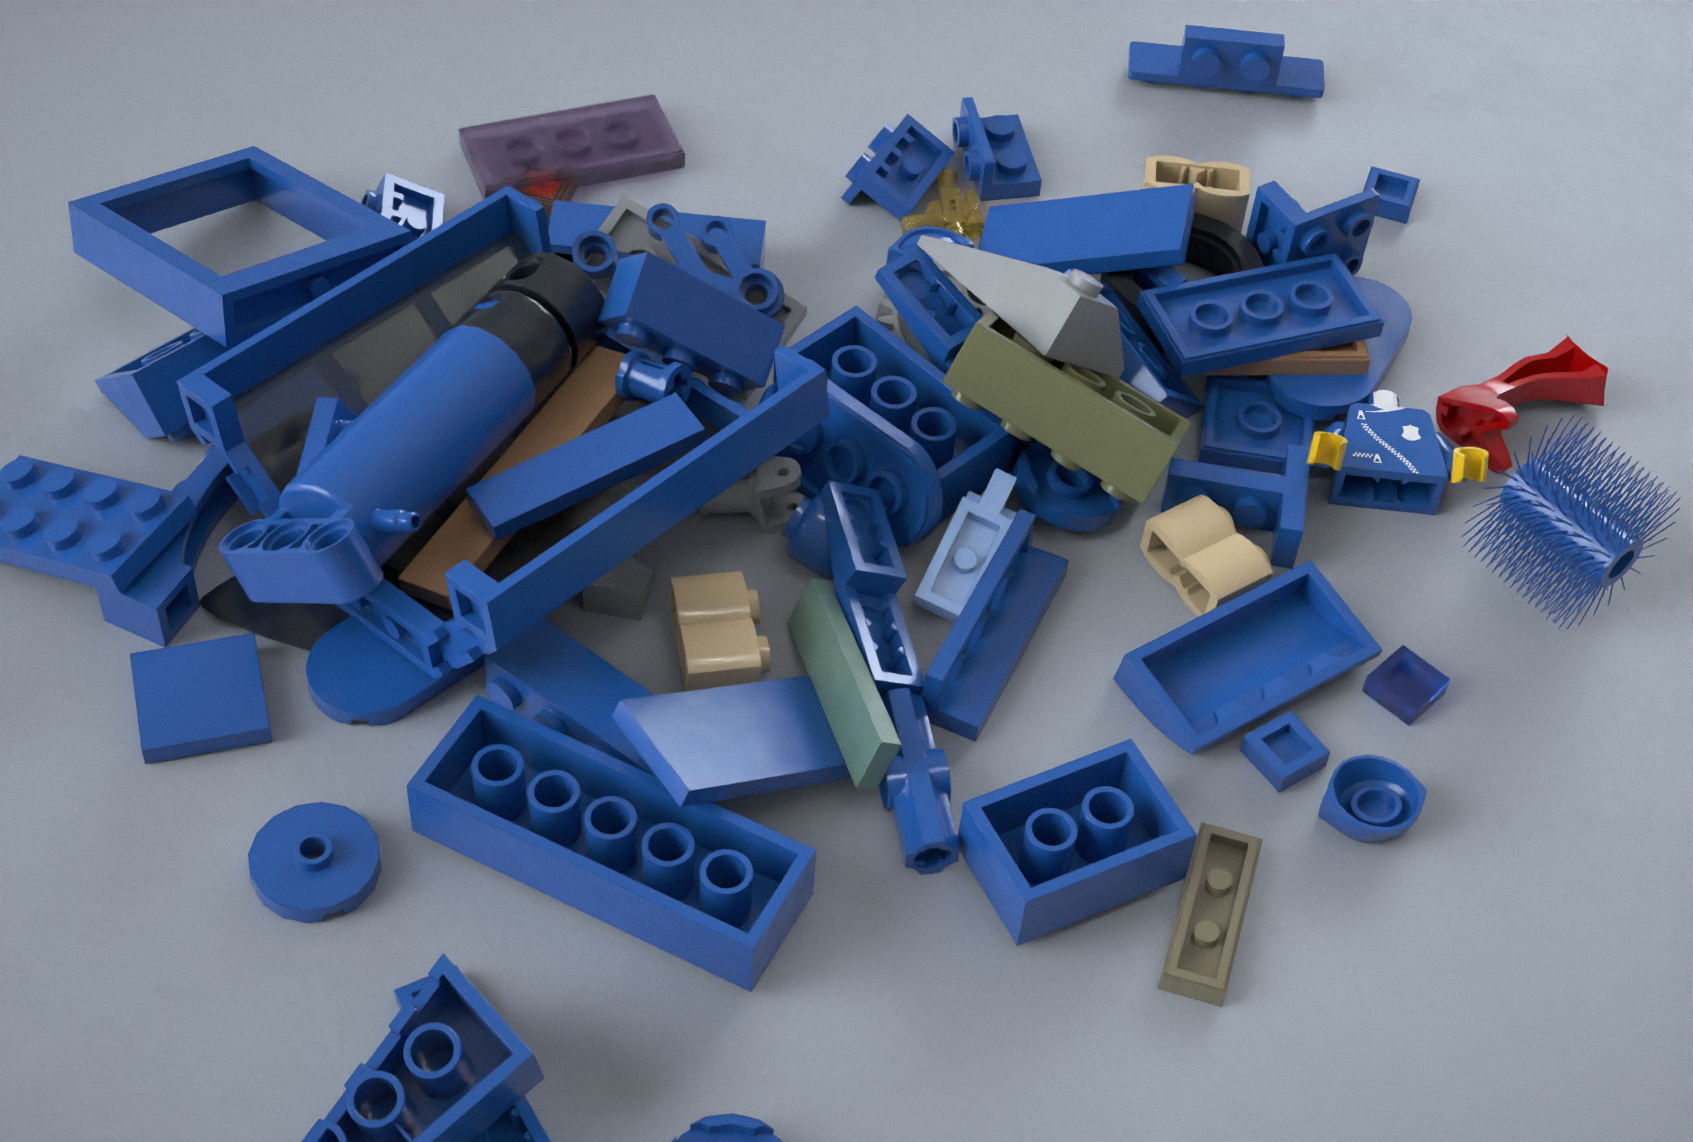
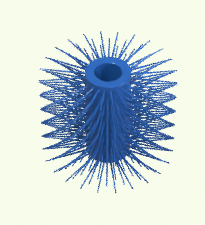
(1571, 522)

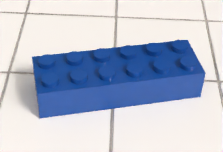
(612, 841)

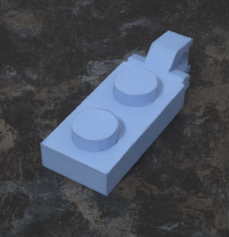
(966, 548)

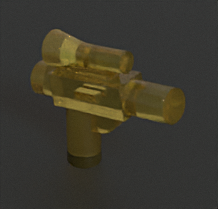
(950, 210)

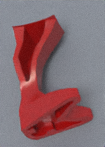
(1479, 412)

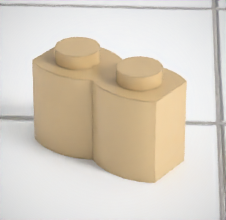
(1219, 186)
(1203, 554)
(716, 630)

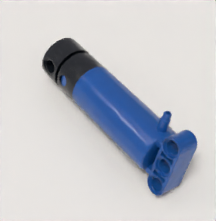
(420, 439)

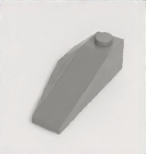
(1050, 309)

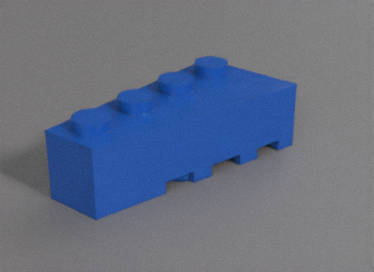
(437, 1072)

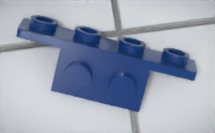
(1227, 61)

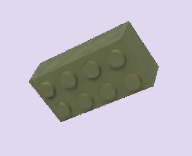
(1075, 411)

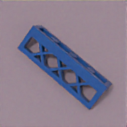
(992, 631)

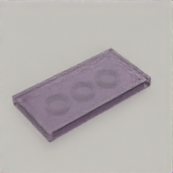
(573, 146)

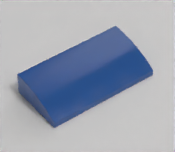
(1245, 659)

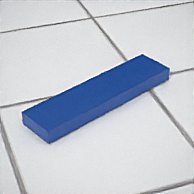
(585, 466)

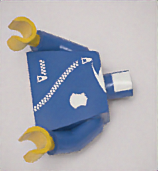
(1392, 458)

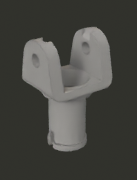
(764, 494)

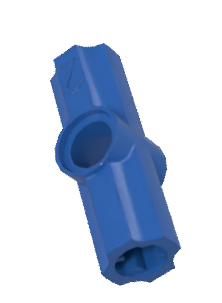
(919, 788)

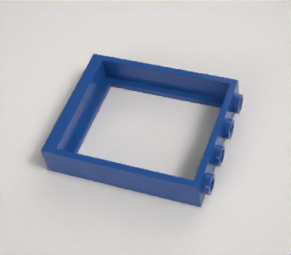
(116, 236)

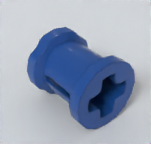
(650, 379)

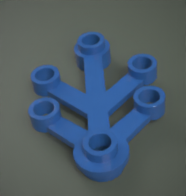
(743, 277)

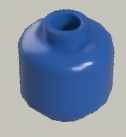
(809, 538)

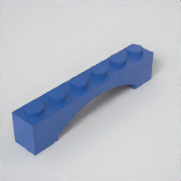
(166, 590)

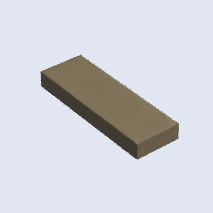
(1210, 914)

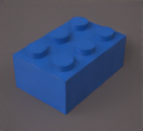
(1075, 841)

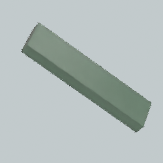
(844, 685)

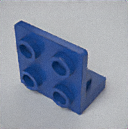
(1287, 233)

